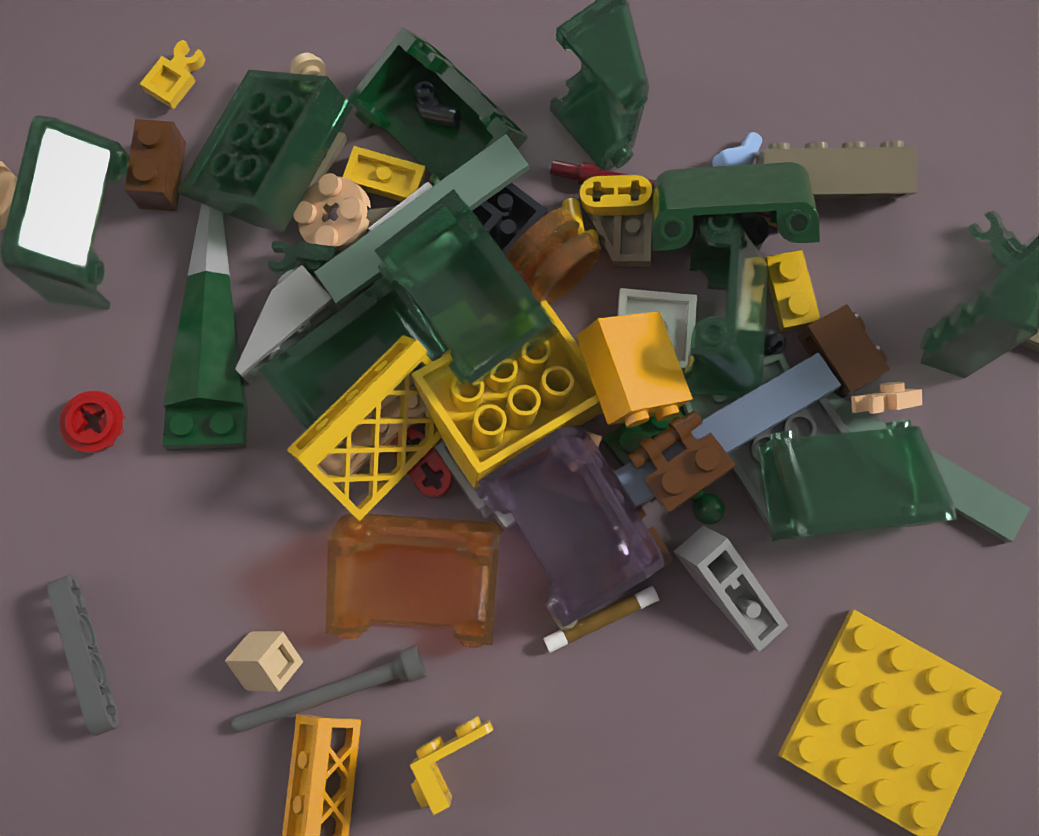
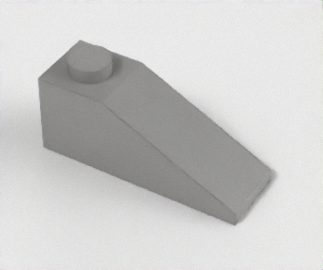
(289, 314)
(731, 586)

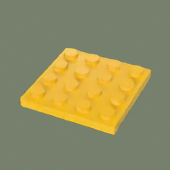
(890, 725)

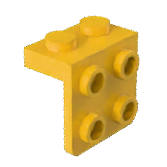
(429, 784)

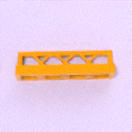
(309, 773)

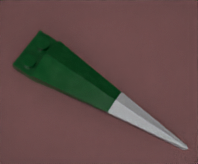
(203, 388)

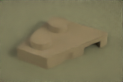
(625, 237)

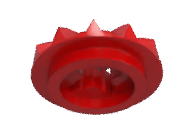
(74, 421)

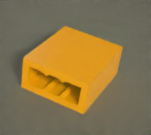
(634, 368)

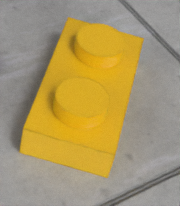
(384, 174)
(791, 290)

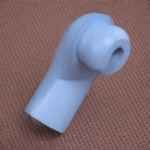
(739, 155)

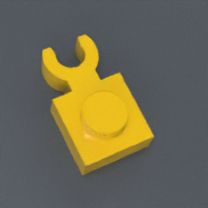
(172, 79)

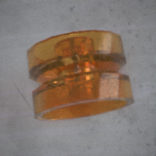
(554, 255)

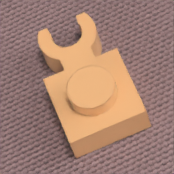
(889, 397)

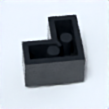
(509, 215)

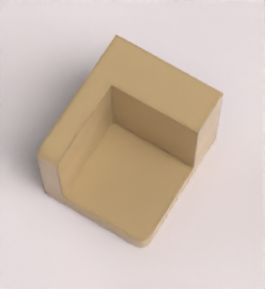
(264, 661)

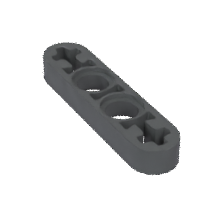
(83, 655)

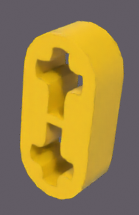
(616, 195)

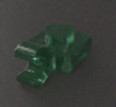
(1002, 240)
(305, 254)

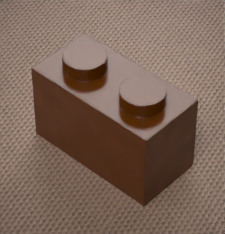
(155, 165)
(845, 349)

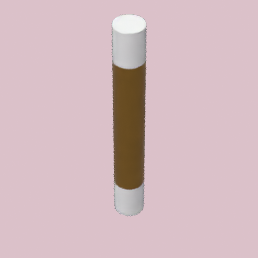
(601, 619)

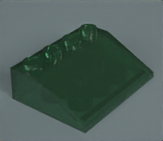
(267, 147)
(990, 317)

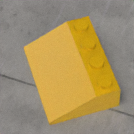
(512, 407)

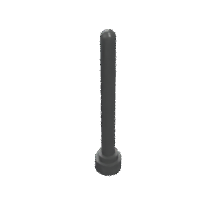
(405, 666)

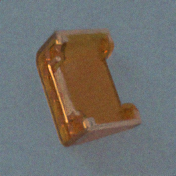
(413, 575)

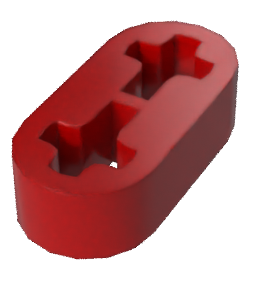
(434, 462)

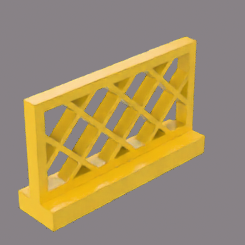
(351, 409)

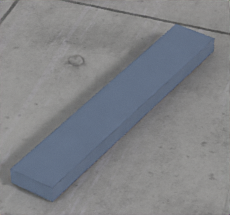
(746, 417)

